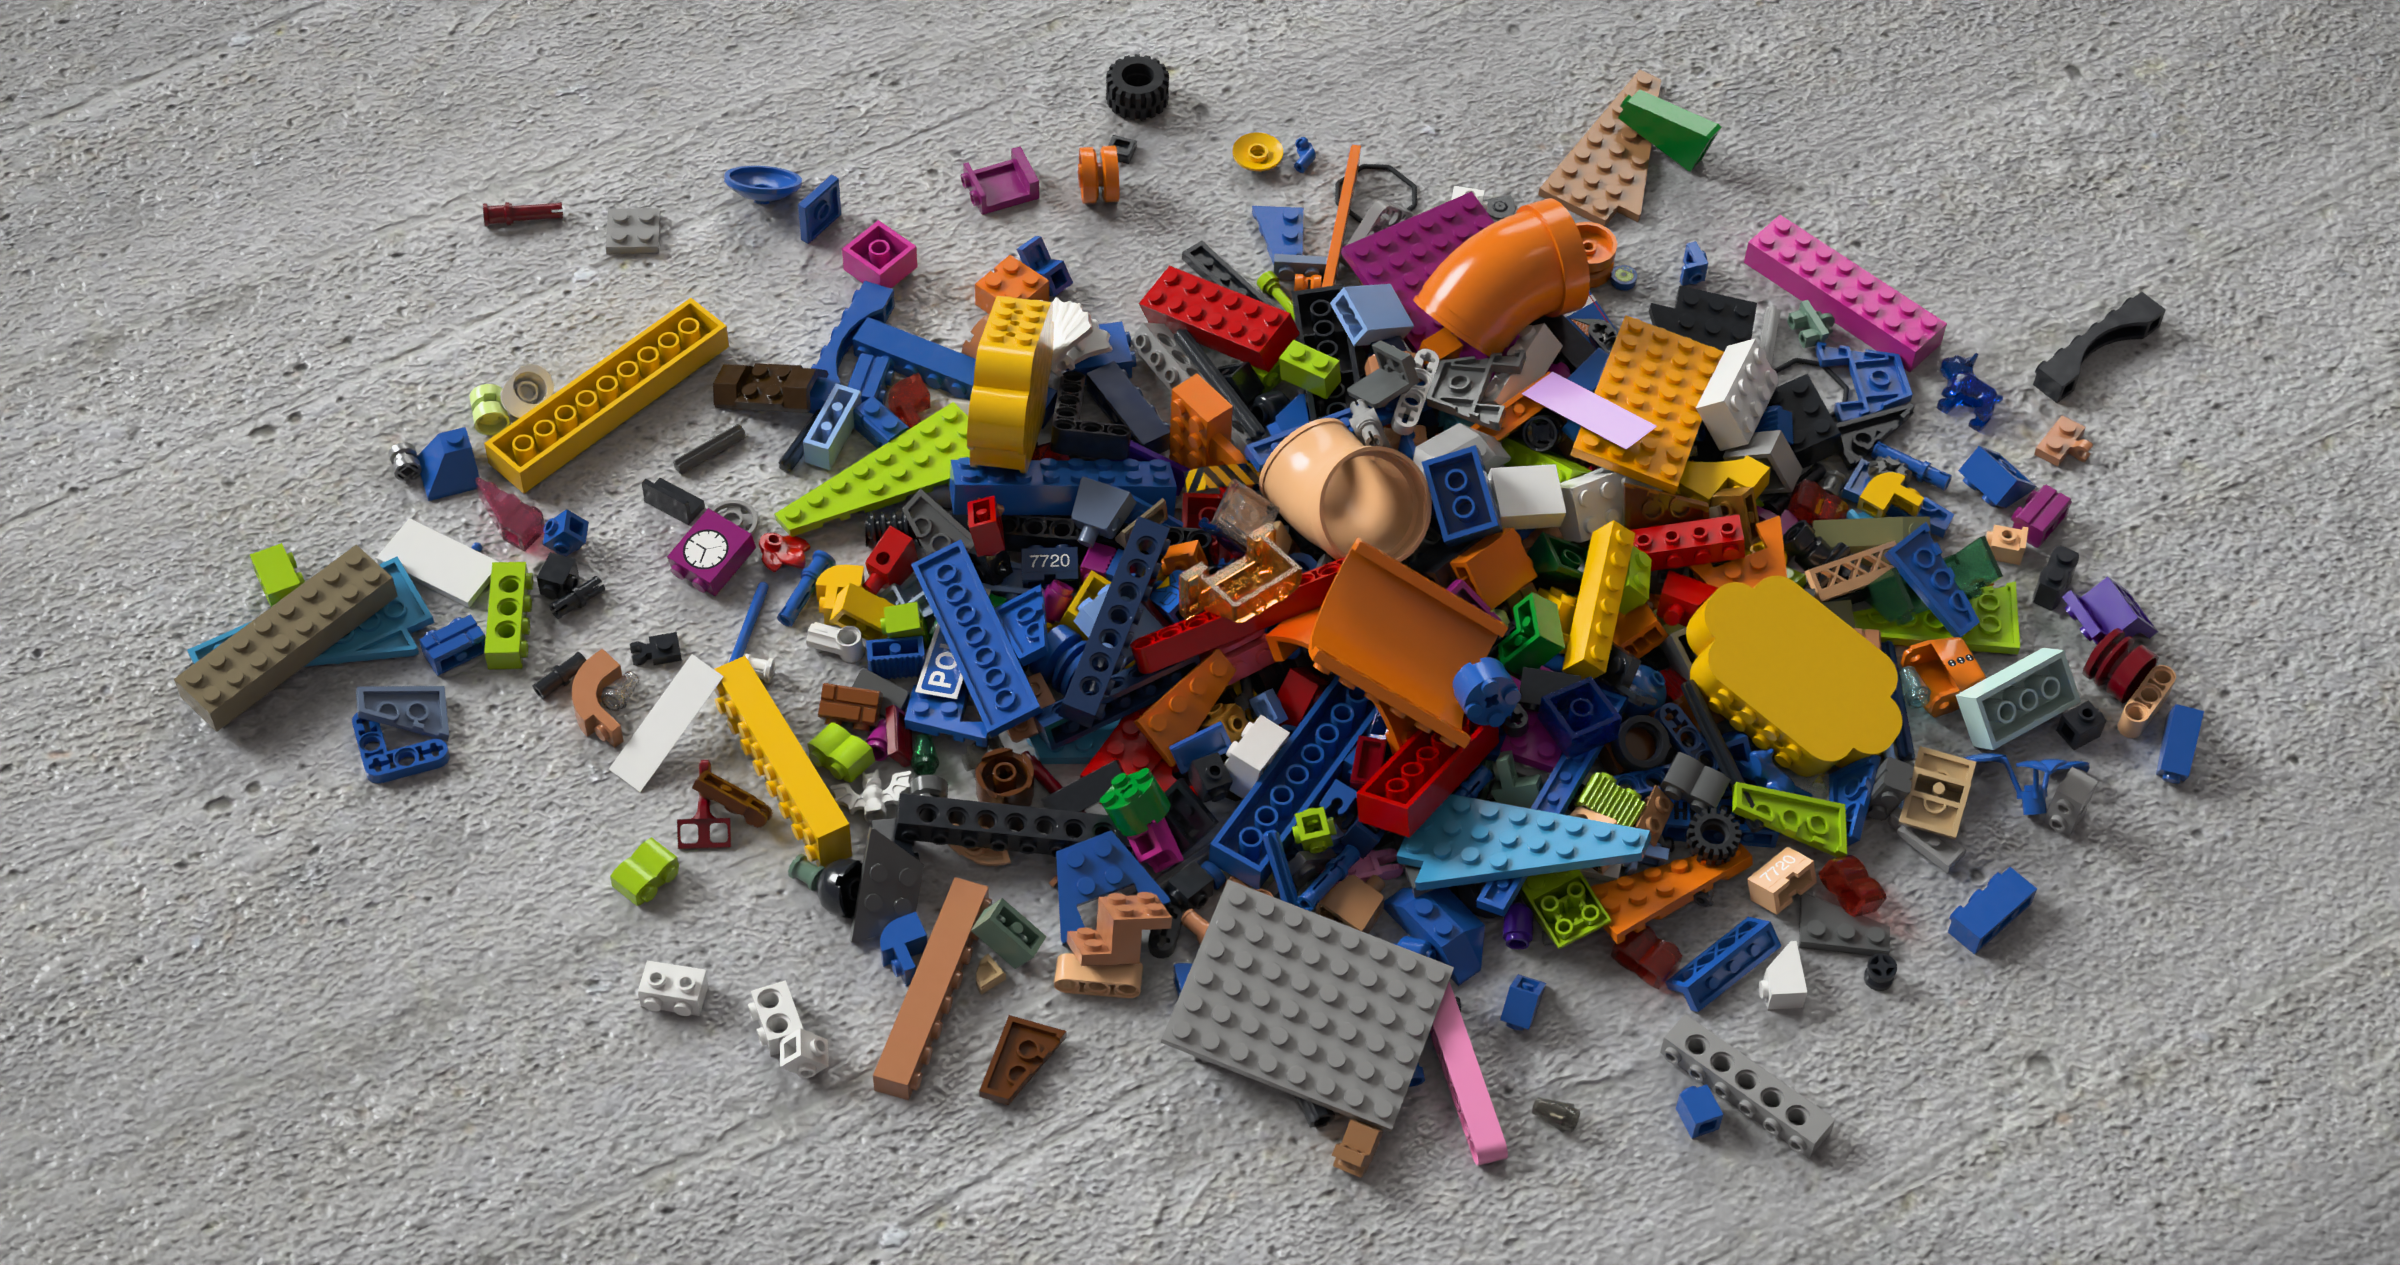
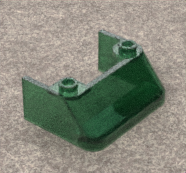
(1897, 601)

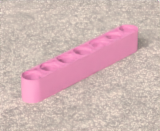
(1466, 1083)

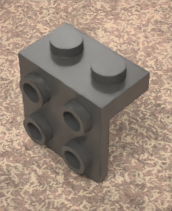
(1393, 377)

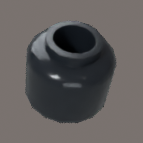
(1268, 406)

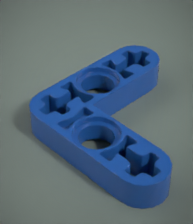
(382, 757)

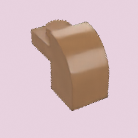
(1357, 1148)

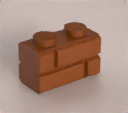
(850, 706)

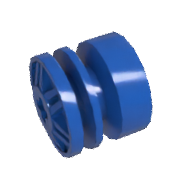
(1064, 651)

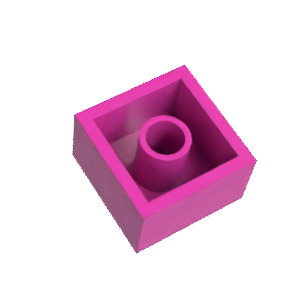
(879, 256)

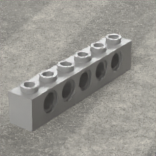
(1741, 1071)

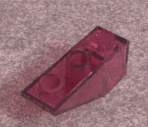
(513, 519)

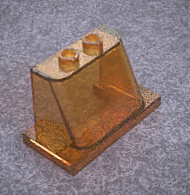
(1244, 586)

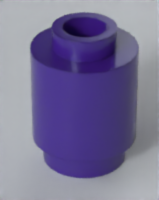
(1518, 926)

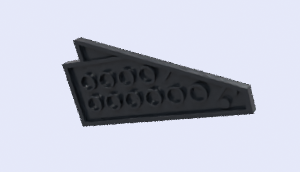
(1713, 322)

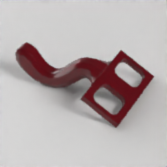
(703, 819)

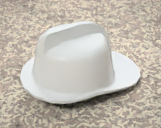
(526, 389)

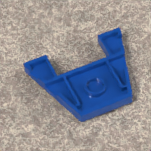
(1876, 378)
(944, 715)
(1094, 871)

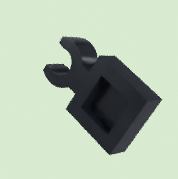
(660, 649)

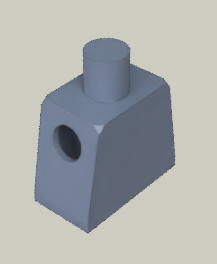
(1100, 510)

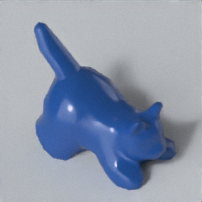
(1765, 774)

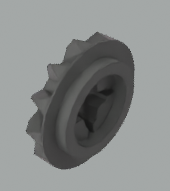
(1880, 466)

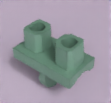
(1815, 324)

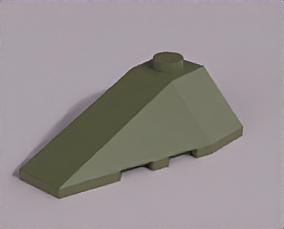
(1867, 532)

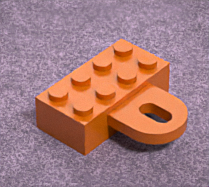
(1201, 427)

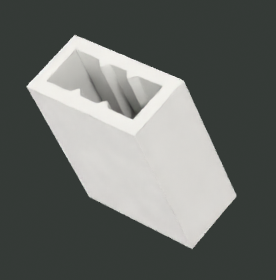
(1528, 496)

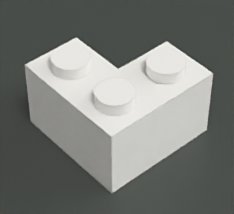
(1253, 753)

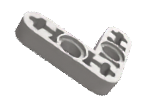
(1379, 216)

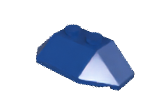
(1445, 924)

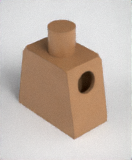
(1354, 902)

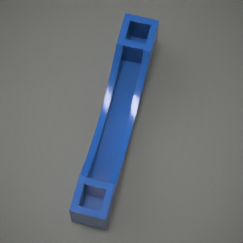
(868, 301)

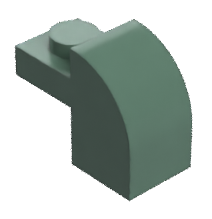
(1510, 787)

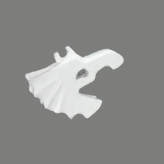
(1075, 336)

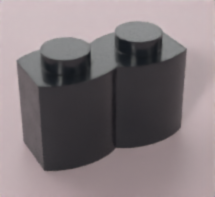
(2055, 577)

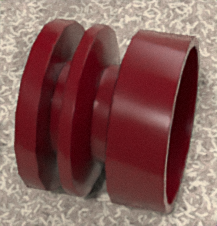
(2115, 661)

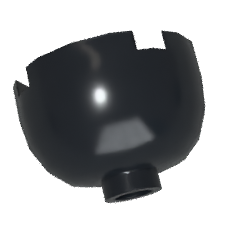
(839, 887)

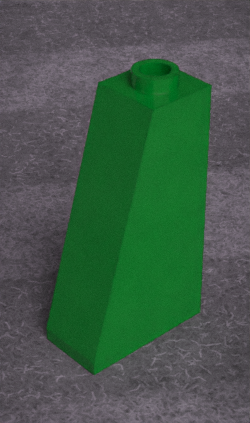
(1669, 127)

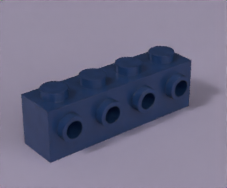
(1126, 406)

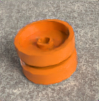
(1101, 174)
(1600, 250)

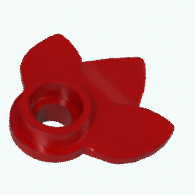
(783, 550)

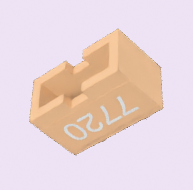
(1781, 879)

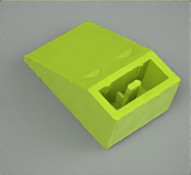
(1564, 905)

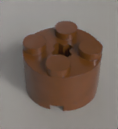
(1005, 778)

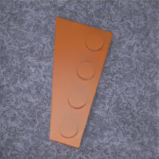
(1186, 704)

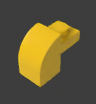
(1888, 490)
(834, 581)

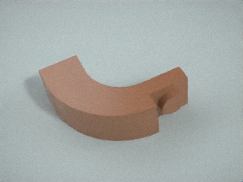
(586, 695)

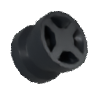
(1885, 966)

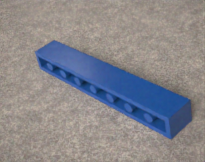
(936, 364)

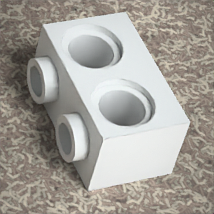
(781, 1017)

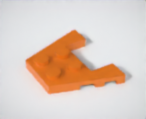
(1754, 566)

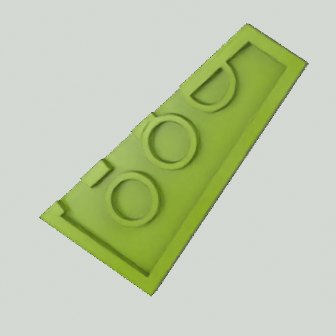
(1797, 816)

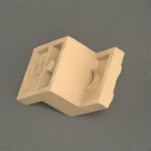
(1937, 792)

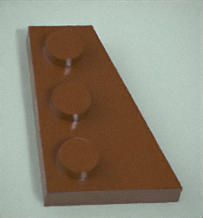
(1654, 508)
(1018, 1057)

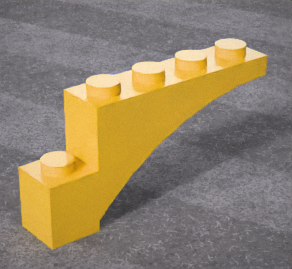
(1705, 479)

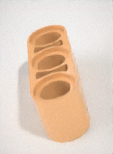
(2146, 701)
(1097, 980)

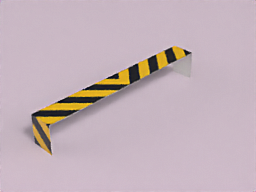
(1220, 476)

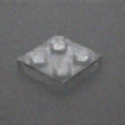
(1243, 511)

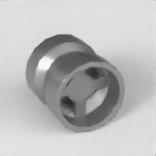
(404, 461)

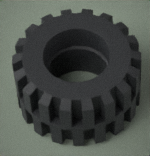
(1137, 87)

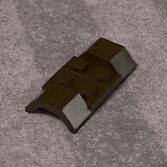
(765, 387)

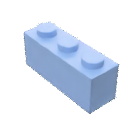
(831, 427)

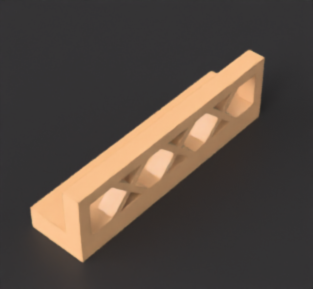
(1853, 583)

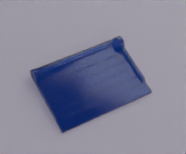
(1222, 538)

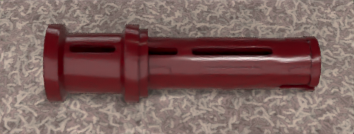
(508, 213)

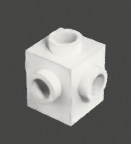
(804, 1053)

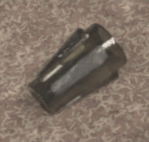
(1556, 1113)

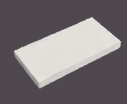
(439, 562)

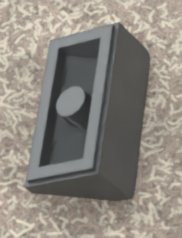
(891, 692)

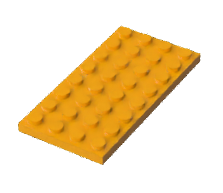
(1662, 382)

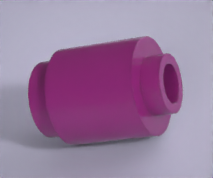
(1057, 600)

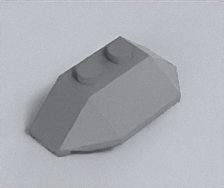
(1458, 438)

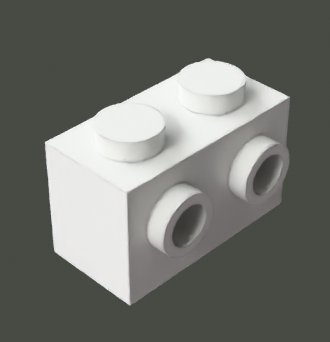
(673, 988)

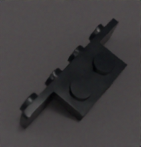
(1621, 672)

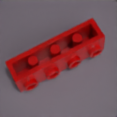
(1688, 545)

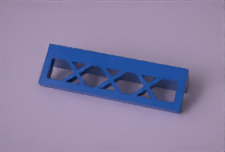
(1726, 962)

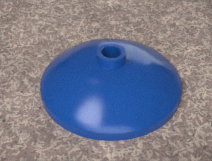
(762, 182)

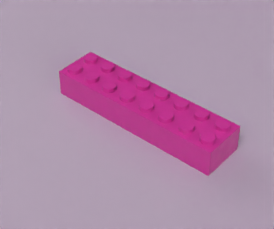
(1847, 291)

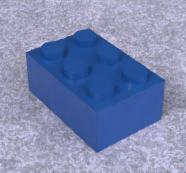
(1462, 496)

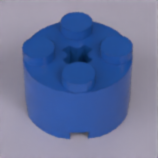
(1486, 692)

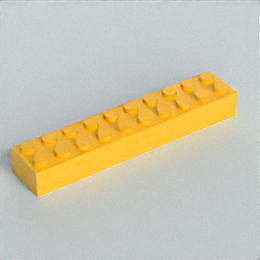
(606, 395)

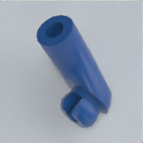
(1306, 153)

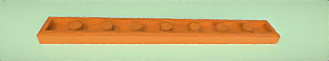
(1342, 216)

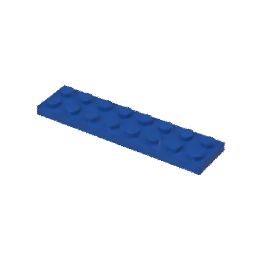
(976, 638)

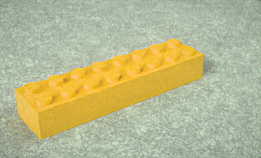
(782, 763)

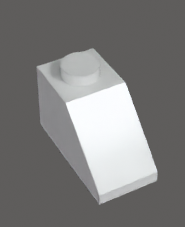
(1784, 981)

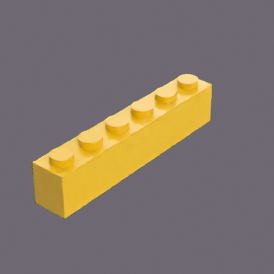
(1599, 601)

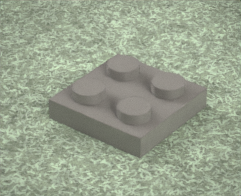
(633, 231)

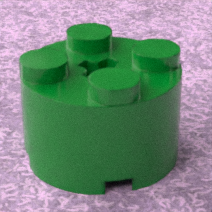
(1135, 802)

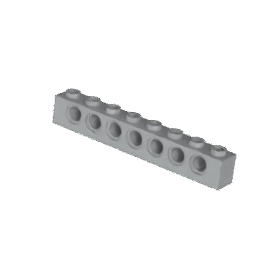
(1172, 366)

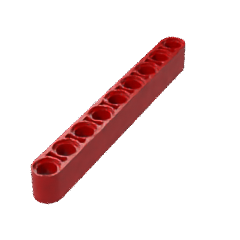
(1210, 630)

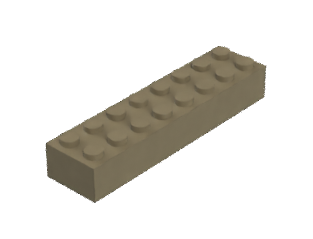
(286, 637)

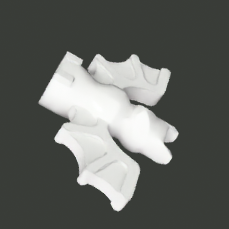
(873, 797)

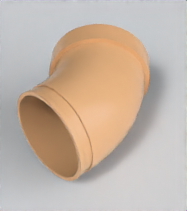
(1345, 490)

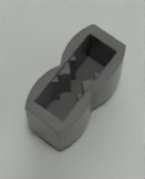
(1694, 783)

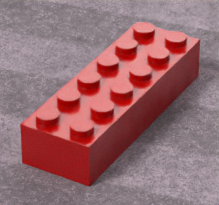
(1220, 318)
(1421, 778)

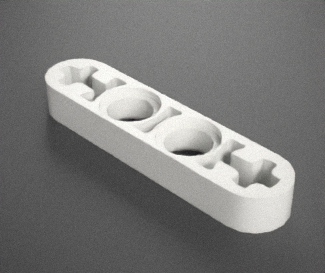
(1417, 392)

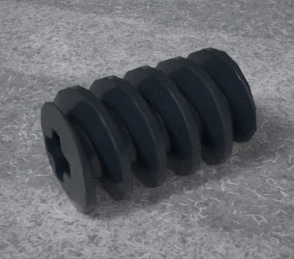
(876, 528)

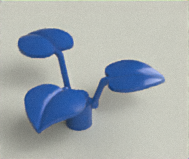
(2033, 795)

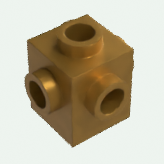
(1232, 718)

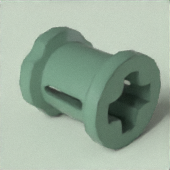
(805, 871)

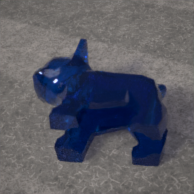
(1967, 390)

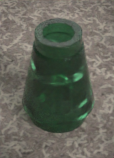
(924, 756)

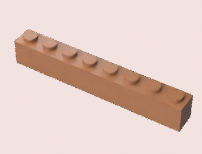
(931, 991)

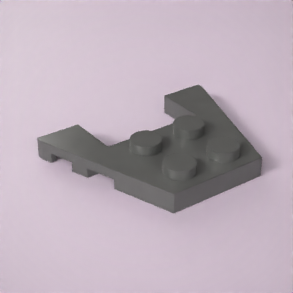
(1462, 382)

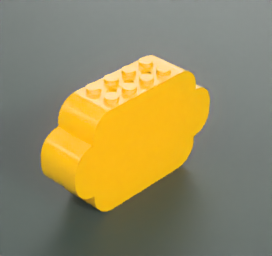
(1010, 383)
(1793, 676)

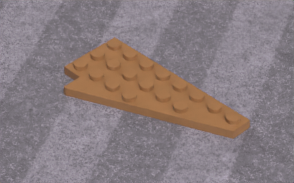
(1607, 165)

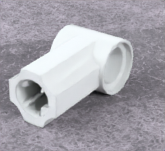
(843, 641)

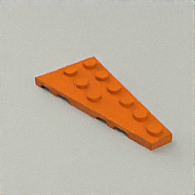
(1661, 890)

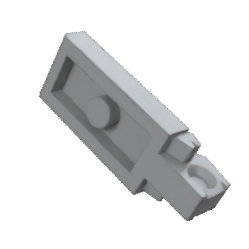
(1938, 849)

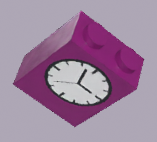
(711, 552)

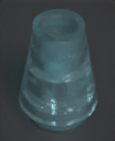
(1914, 688)

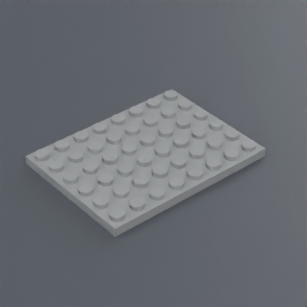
(1308, 1006)

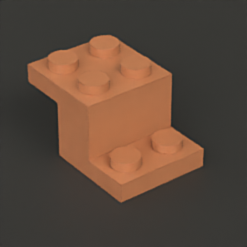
(1118, 929)

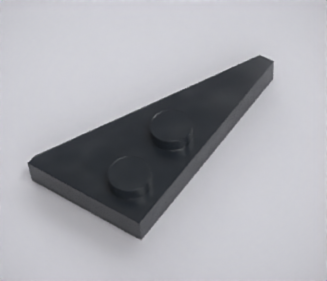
(1864, 432)

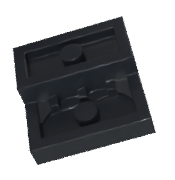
(1187, 816)

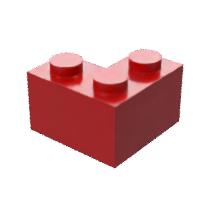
(1300, 693)

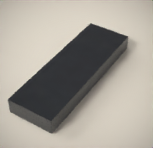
(1084, 791)

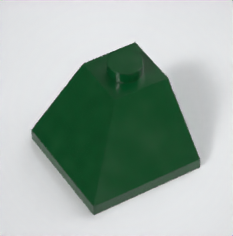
(1558, 559)

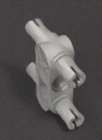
(1367, 425)

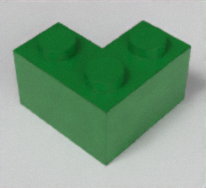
(1536, 636)

